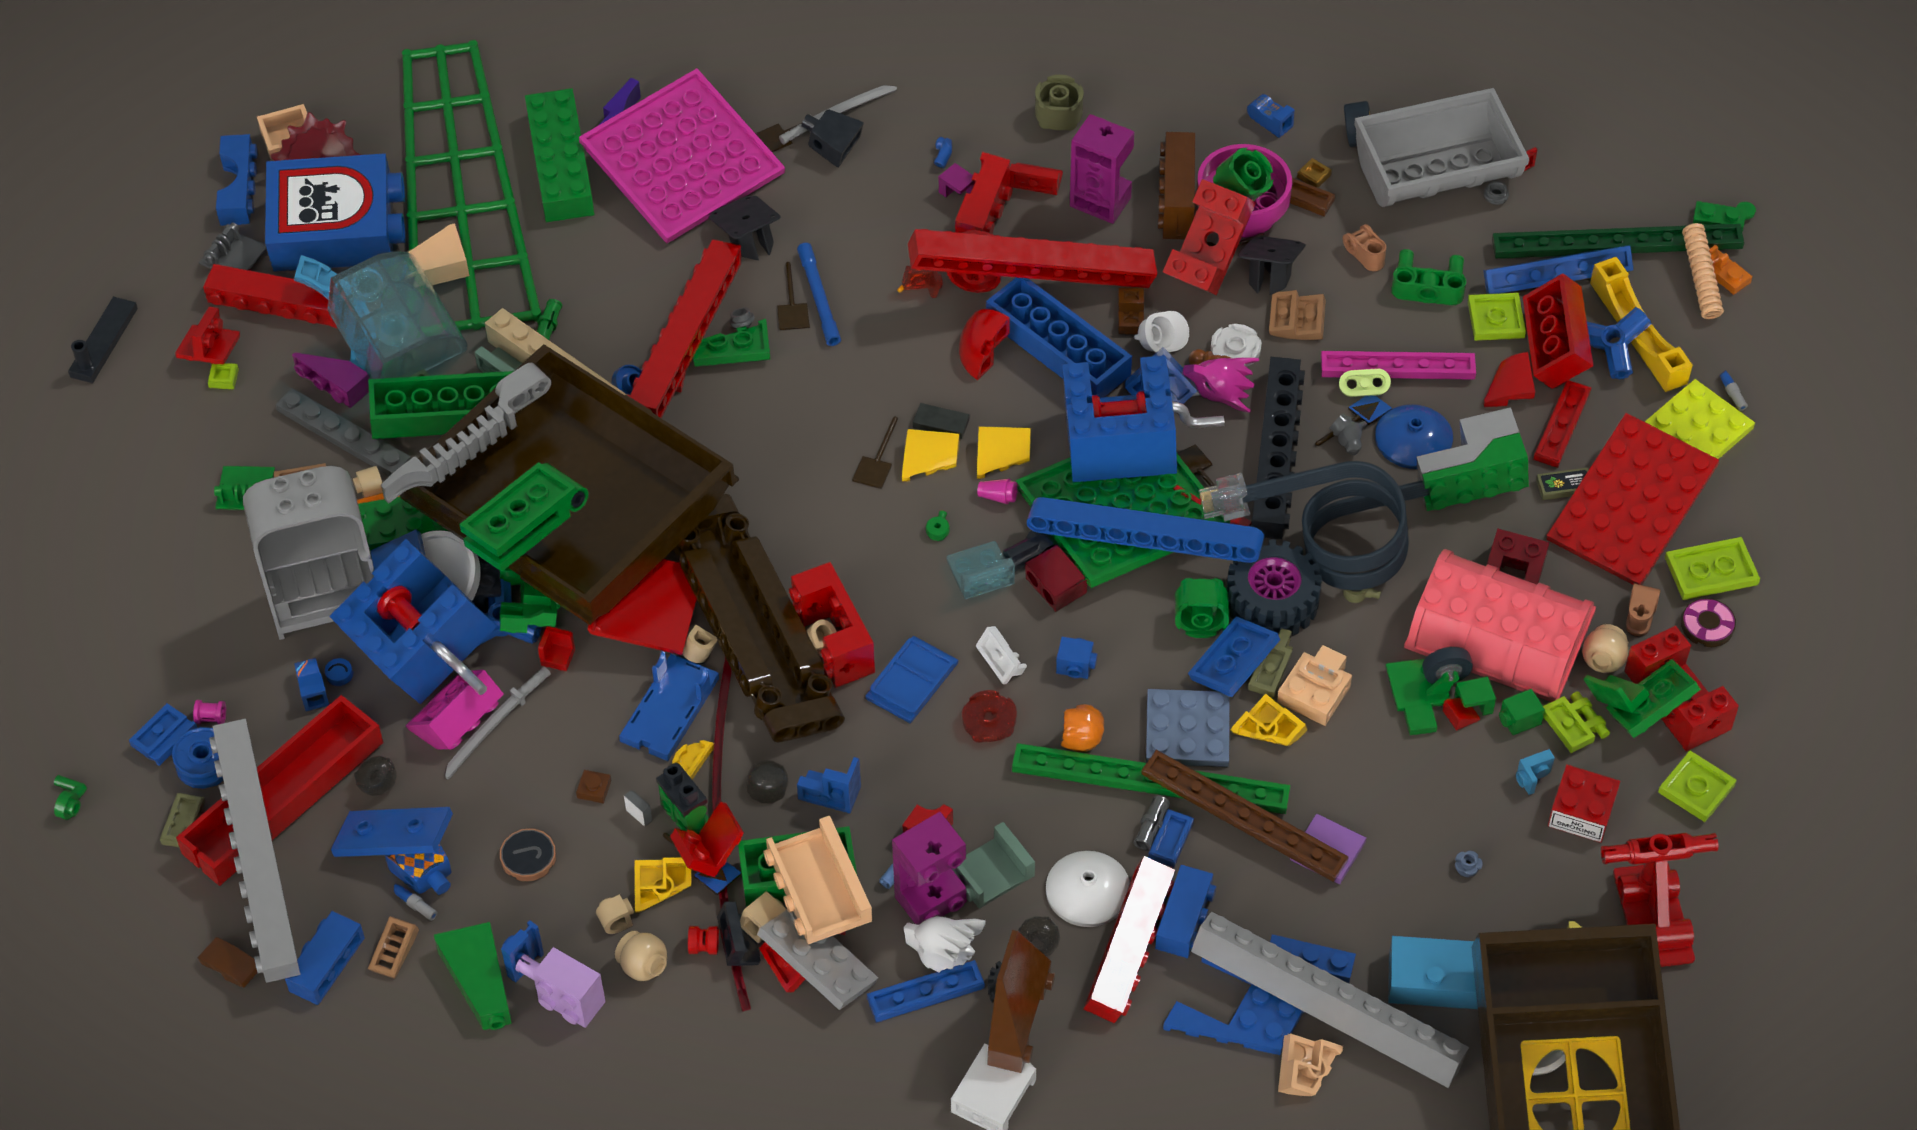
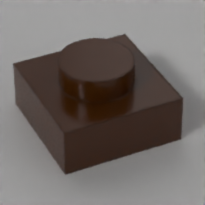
(593, 786)

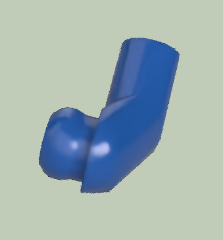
(945, 152)

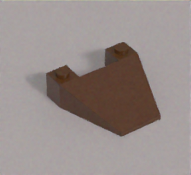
(1019, 988)

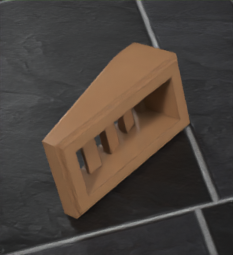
(393, 924)

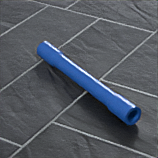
(828, 323)

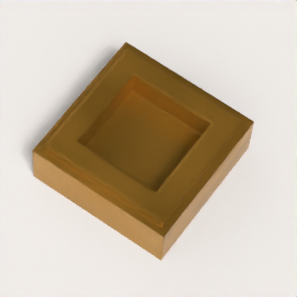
(1314, 173)

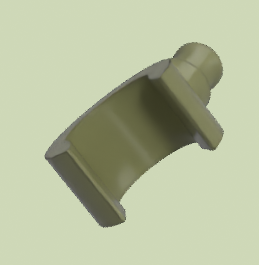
(1356, 597)

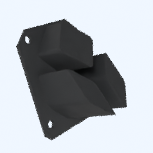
(743, 218)
(1275, 256)

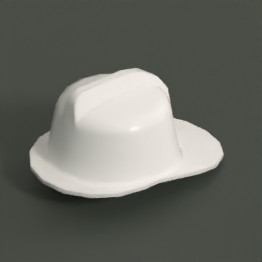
(1163, 330)

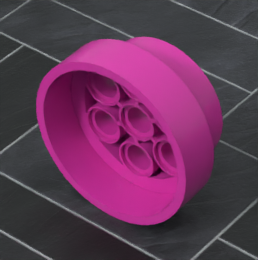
(1268, 206)

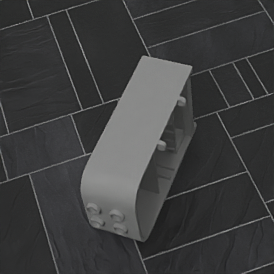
(307, 544)

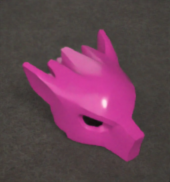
(1225, 378)

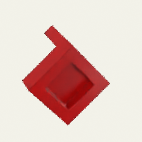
(556, 648)

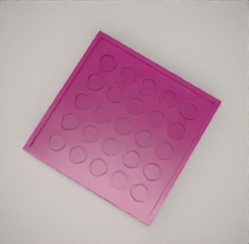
(681, 155)

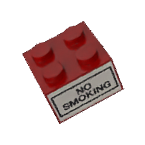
(1584, 803)

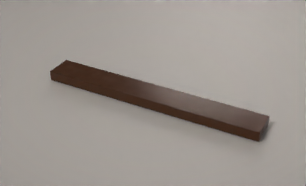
(1245, 815)

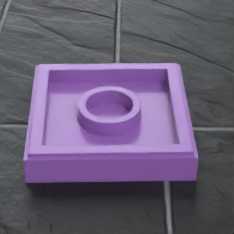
(1338, 838)

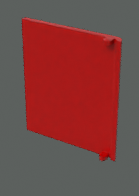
(653, 612)

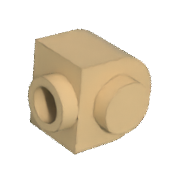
(368, 482)
(819, 630)
(696, 649)
(615, 914)

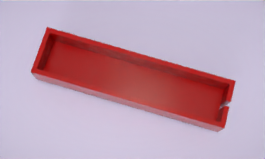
(289, 783)

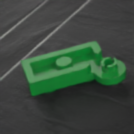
(1712, 214)

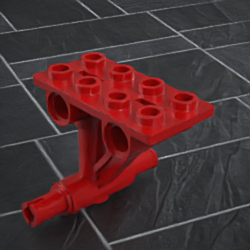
(1652, 889)

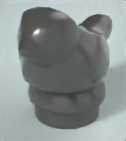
(1348, 433)

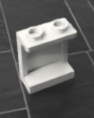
(990, 1093)

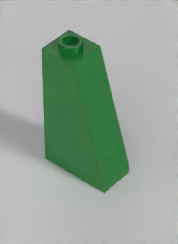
(476, 970)

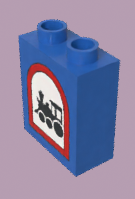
(332, 210)

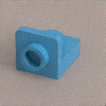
(1534, 768)

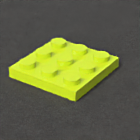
(1702, 420)

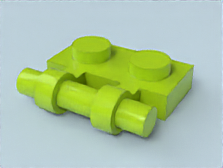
(1568, 724)

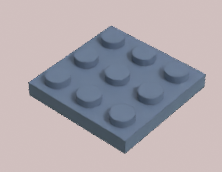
(1188, 726)

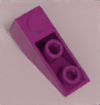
(338, 377)

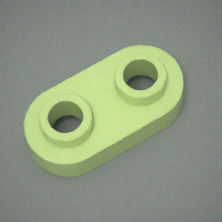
(1364, 382)

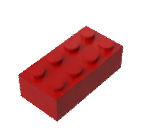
(1557, 331)

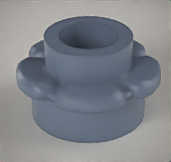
(1466, 869)

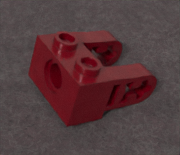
(1519, 553)

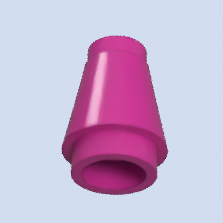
(998, 490)

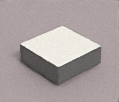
(638, 807)

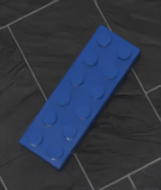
(1059, 335)

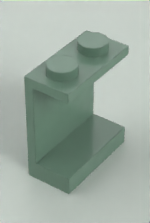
(995, 867)

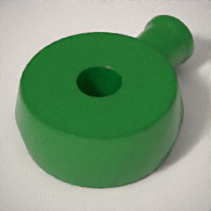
(938, 527)

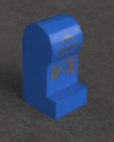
(1271, 115)

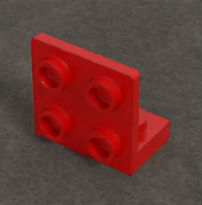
(713, 845)

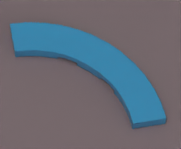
(317, 277)

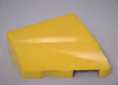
(1270, 723)
(659, 880)

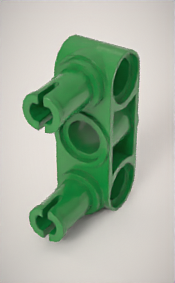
(1429, 284)

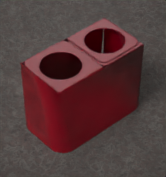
(1055, 578)

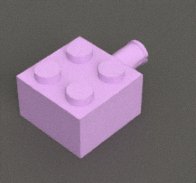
(565, 986)

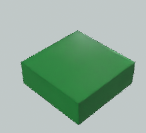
(1420, 719)

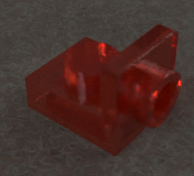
(922, 279)

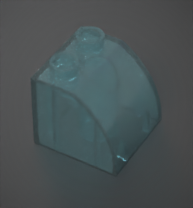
(393, 316)

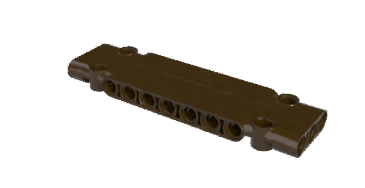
(757, 626)

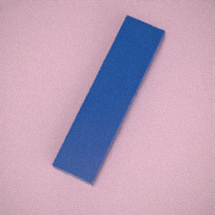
(925, 991)

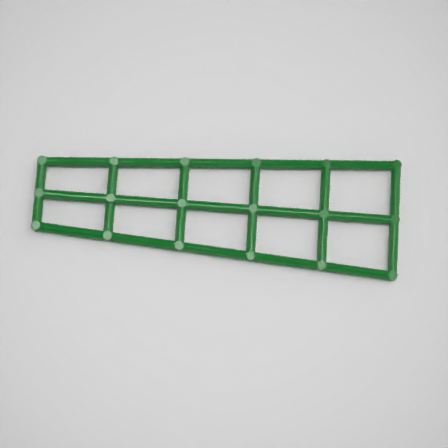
(454, 156)

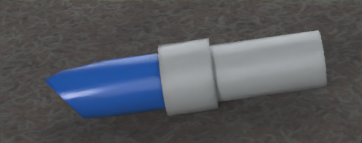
(1733, 391)
(415, 902)

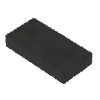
(940, 420)

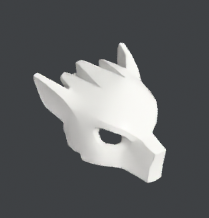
(944, 941)

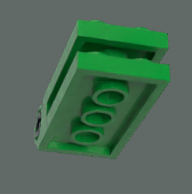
(522, 515)

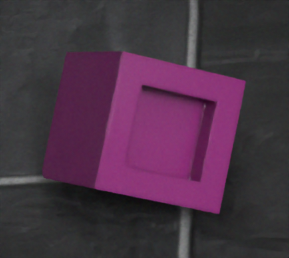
(955, 179)

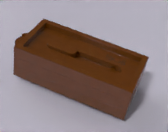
(1177, 184)

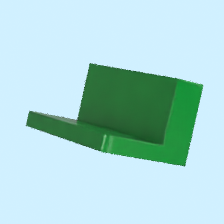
(1617, 692)

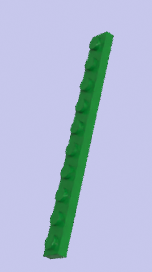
(1127, 775)

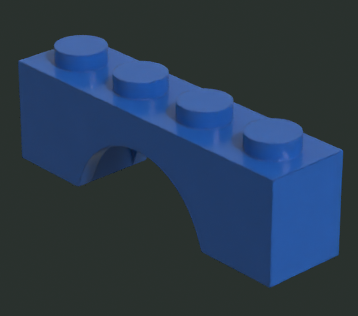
(235, 200)

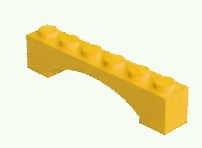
(1666, 362)

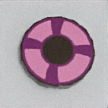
(1708, 622)

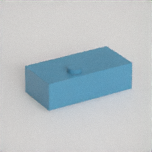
(1431, 972)

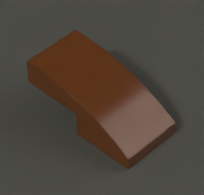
(1130, 309)
(229, 961)

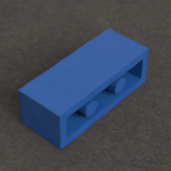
(1185, 911)
(325, 957)

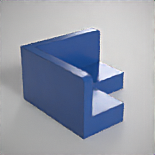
(1181, 386)
(832, 788)

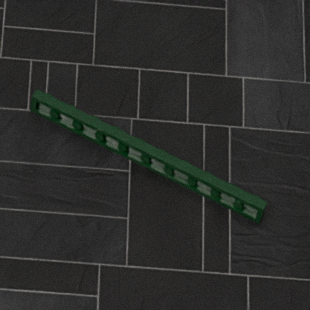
(1581, 241)

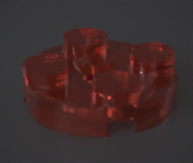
(989, 730)

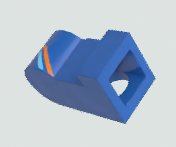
(311, 684)

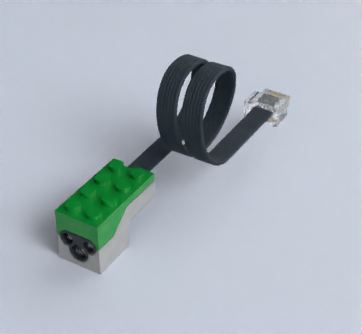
(1485, 465)

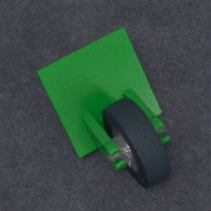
(1428, 679)

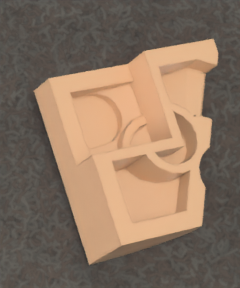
(1305, 1064)

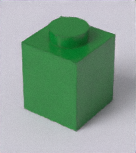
(1521, 712)

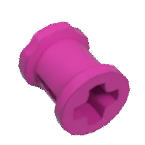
(209, 712)

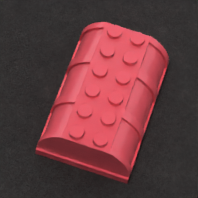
(1508, 625)

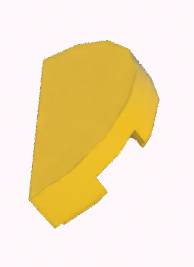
(693, 756)

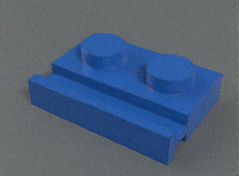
(160, 733)
(520, 944)

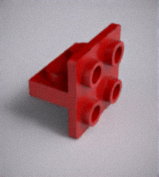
(208, 340)

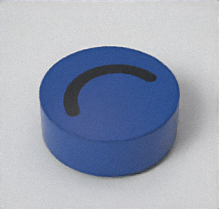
(338, 672)

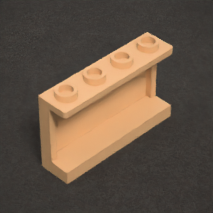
(819, 883)

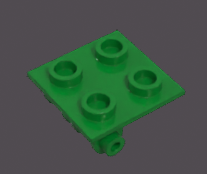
(235, 483)

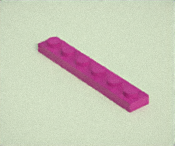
(1401, 364)

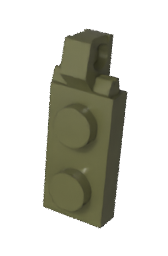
(1272, 669)

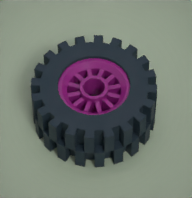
(1279, 606)

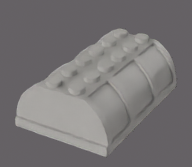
(1438, 147)

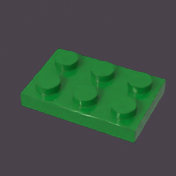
(1667, 689)

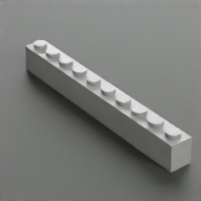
(256, 851)
(1330, 999)

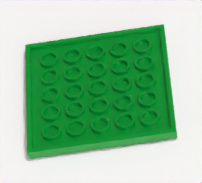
(1151, 494)

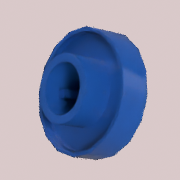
(624, 378)

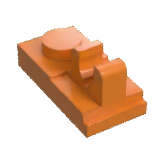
(1729, 273)

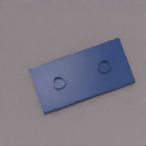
(392, 831)

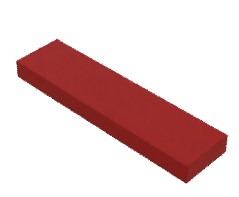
(1562, 423)

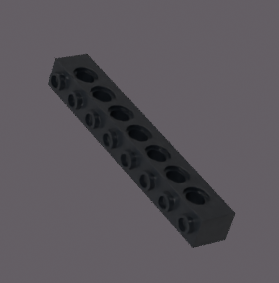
(1277, 442)

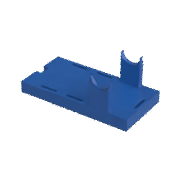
(666, 705)

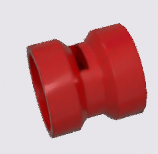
(696, 940)

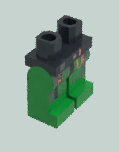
(682, 799)

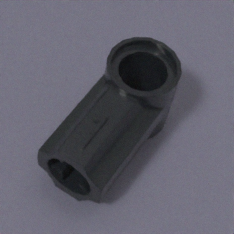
(1029, 548)

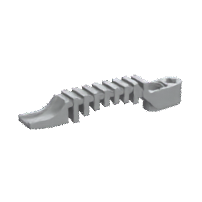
(515, 393)

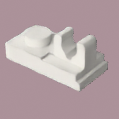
(999, 655)

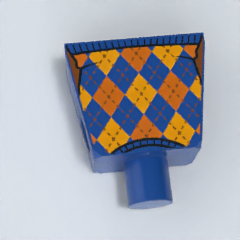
(422, 870)

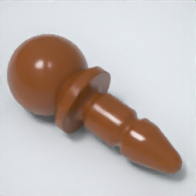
(1198, 356)

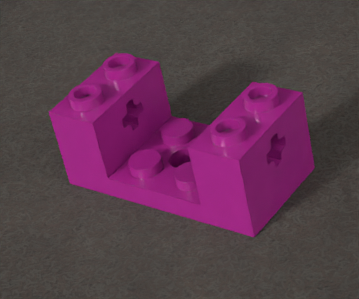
(1095, 168)
(924, 870)

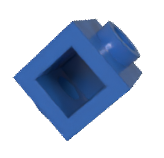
(1075, 657)

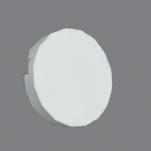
(1236, 342)

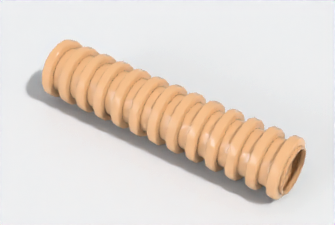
(1702, 271)

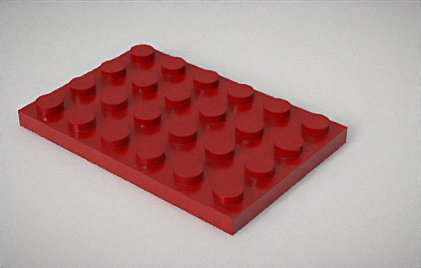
(1632, 500)

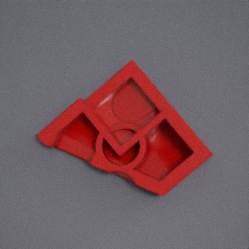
(1511, 381)

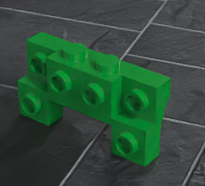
(533, 609)

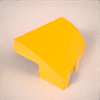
(1002, 448)
(929, 452)

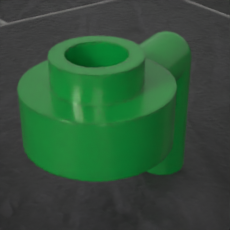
(68, 802)

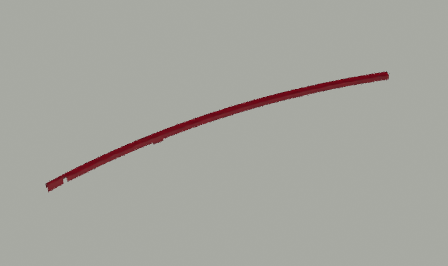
(716, 799)

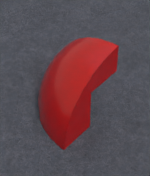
(979, 338)

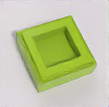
(223, 376)

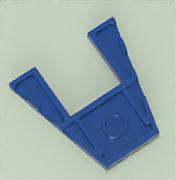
(1257, 1024)

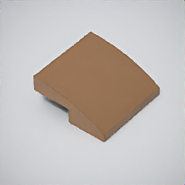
(1297, 316)

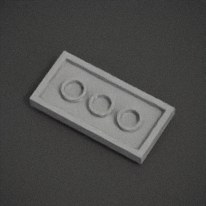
(822, 963)

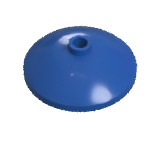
(1403, 441)

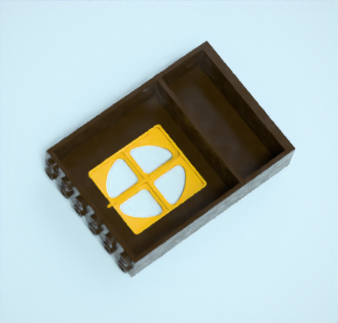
(1570, 994)

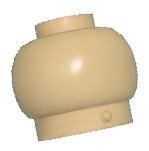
(1606, 649)
(641, 955)

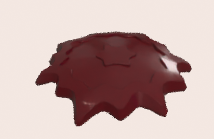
(315, 140)

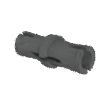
(1151, 822)

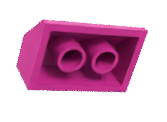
(454, 711)

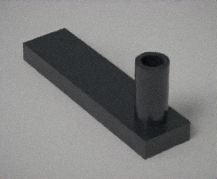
(93, 353)

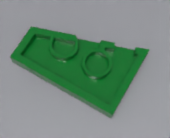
(741, 346)

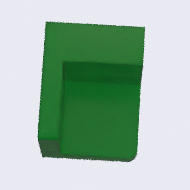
(1476, 693)

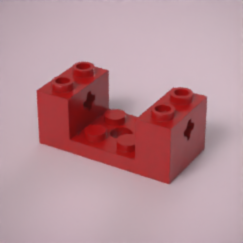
(1220, 213)
(821, 595)
(1704, 714)

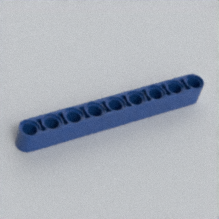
(1145, 529)

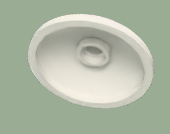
(1085, 901)

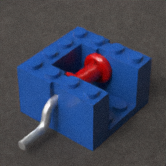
(1128, 432)
(414, 623)

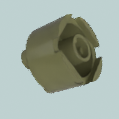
(1059, 103)

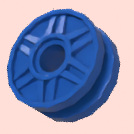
(189, 759)

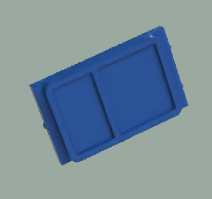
(911, 679)

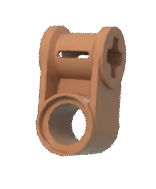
(1366, 248)
(1641, 609)

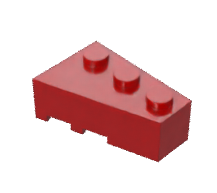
(987, 196)

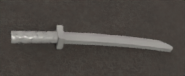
(841, 108)
(517, 697)

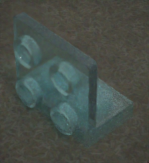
(981, 569)

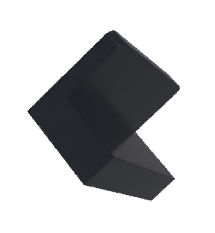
(738, 946)

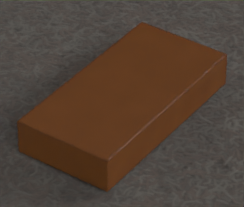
(1311, 197)

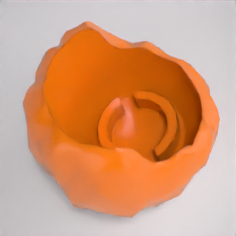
(1082, 728)

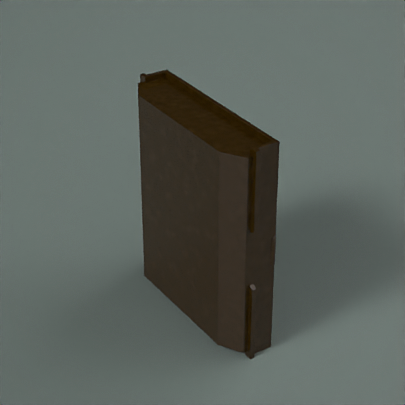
(640, 474)

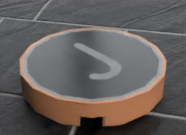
(527, 854)

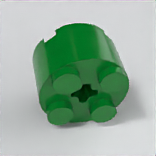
(1245, 173)
(1201, 607)

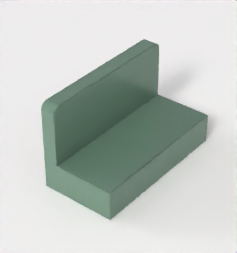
(495, 361)

